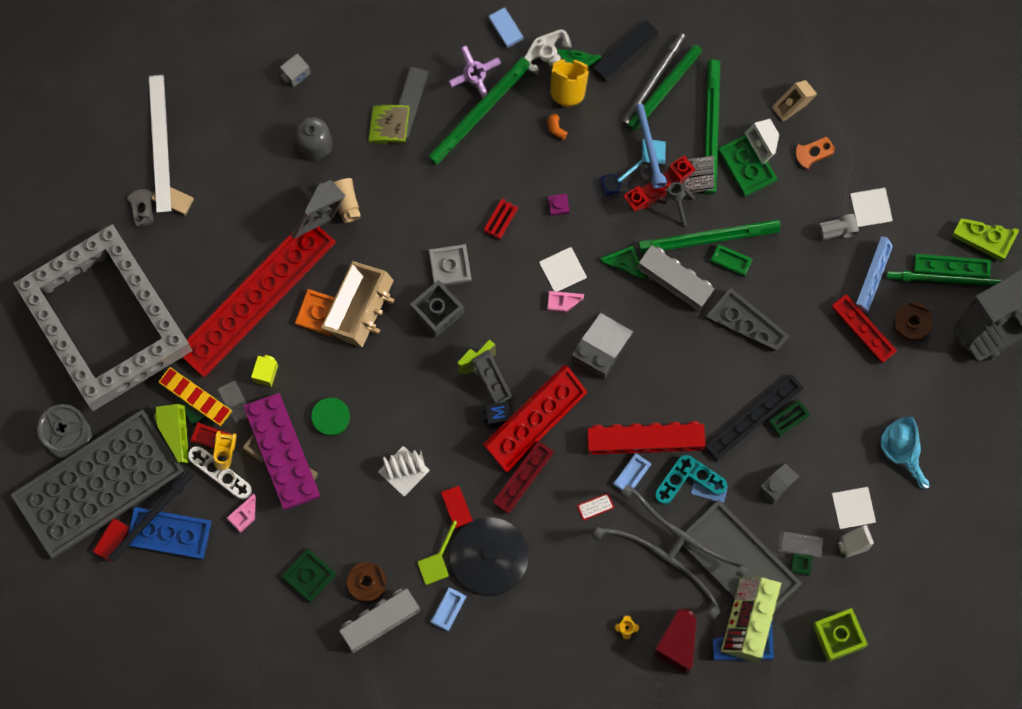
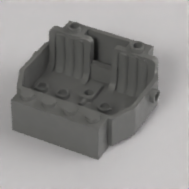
(992, 320)

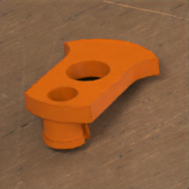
(803, 152)

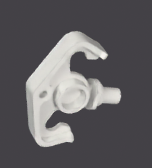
(545, 49)

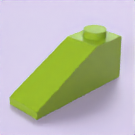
(172, 425)

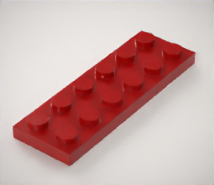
(535, 418)

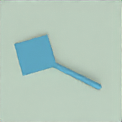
(659, 146)

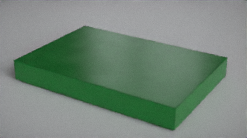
(746, 166)

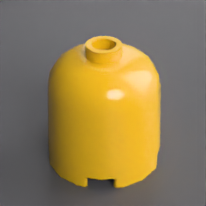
(568, 82)

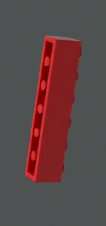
(646, 439)

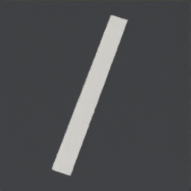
(160, 145)

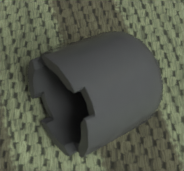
(312, 139)

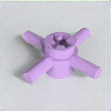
(481, 69)

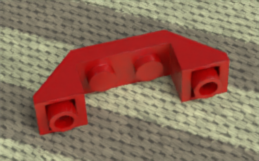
(645, 197)

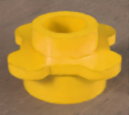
(626, 622)

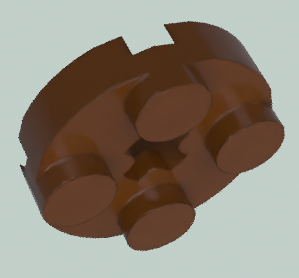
(922, 316)
(376, 587)

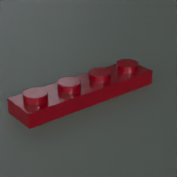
(523, 477)

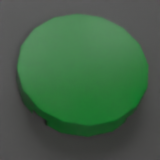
(330, 416)

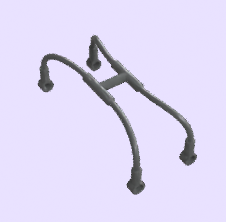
(669, 557)

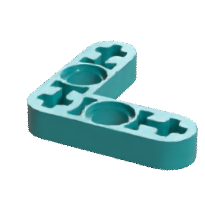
(691, 473)

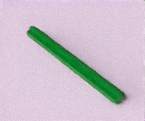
(667, 85)

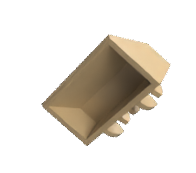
(358, 304)

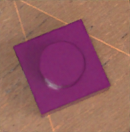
(558, 204)

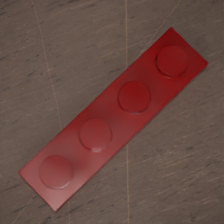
(864, 329)

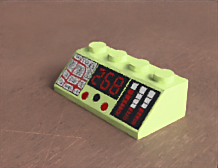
(751, 618)

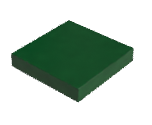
(309, 575)

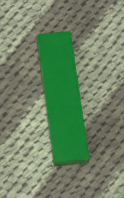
(951, 266)

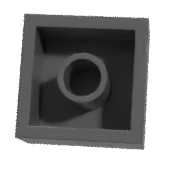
(437, 308)

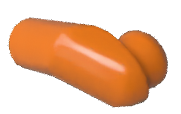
(553, 127)

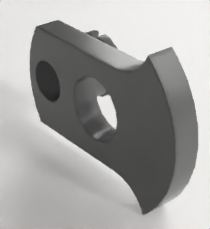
(137, 198)

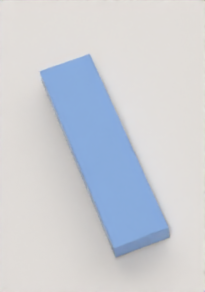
(874, 274)

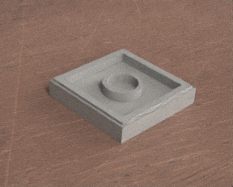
(450, 265)

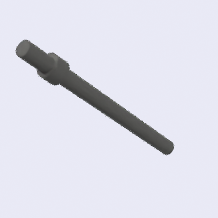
(672, 50)

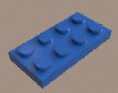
(172, 534)

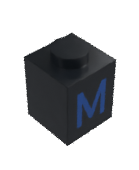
(496, 414)

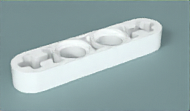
(218, 474)

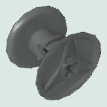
(63, 430)

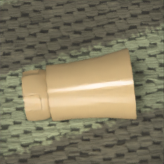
(349, 206)

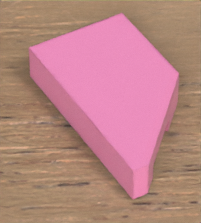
(563, 301)
(244, 514)

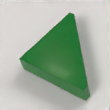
(569, 56)
(624, 260)

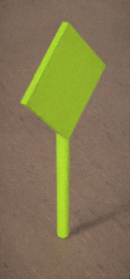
(433, 567)

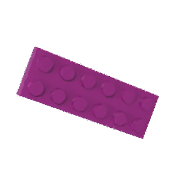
(281, 451)

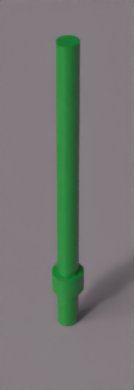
(906, 276)

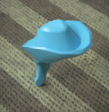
(902, 445)

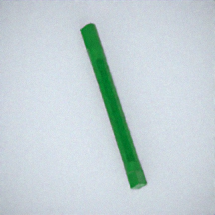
(479, 110)
(712, 115)
(712, 236)

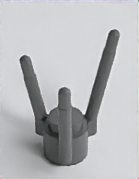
(677, 193)

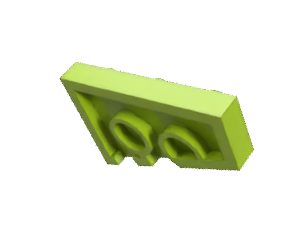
(989, 239)

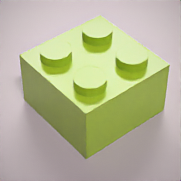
(839, 635)

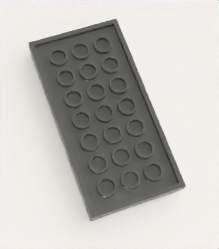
(97, 484)

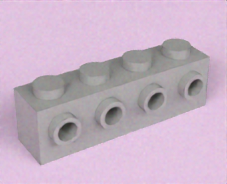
(675, 277)
(379, 620)

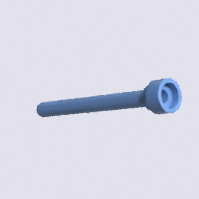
(658, 179)

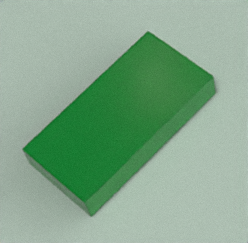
(731, 260)

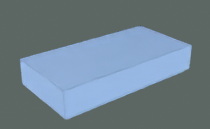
(506, 27)
(632, 472)
(448, 609)

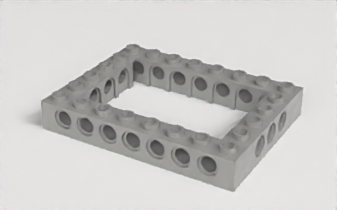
(136, 368)

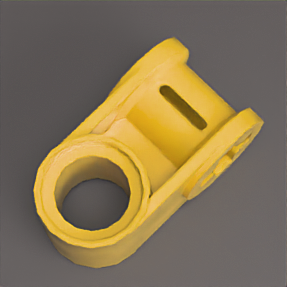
(224, 447)

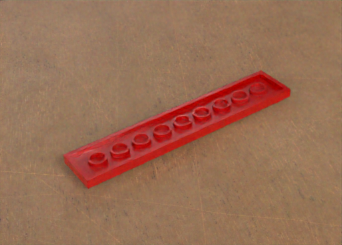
(255, 298)

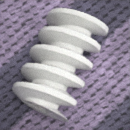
(404, 464)

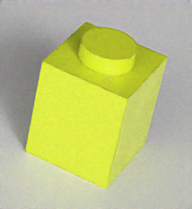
(265, 370)

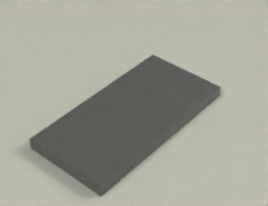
(727, 536)

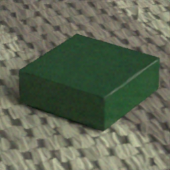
(801, 564)

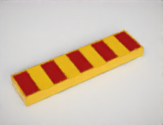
(195, 396)

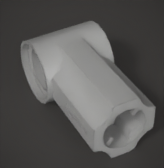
(843, 226)

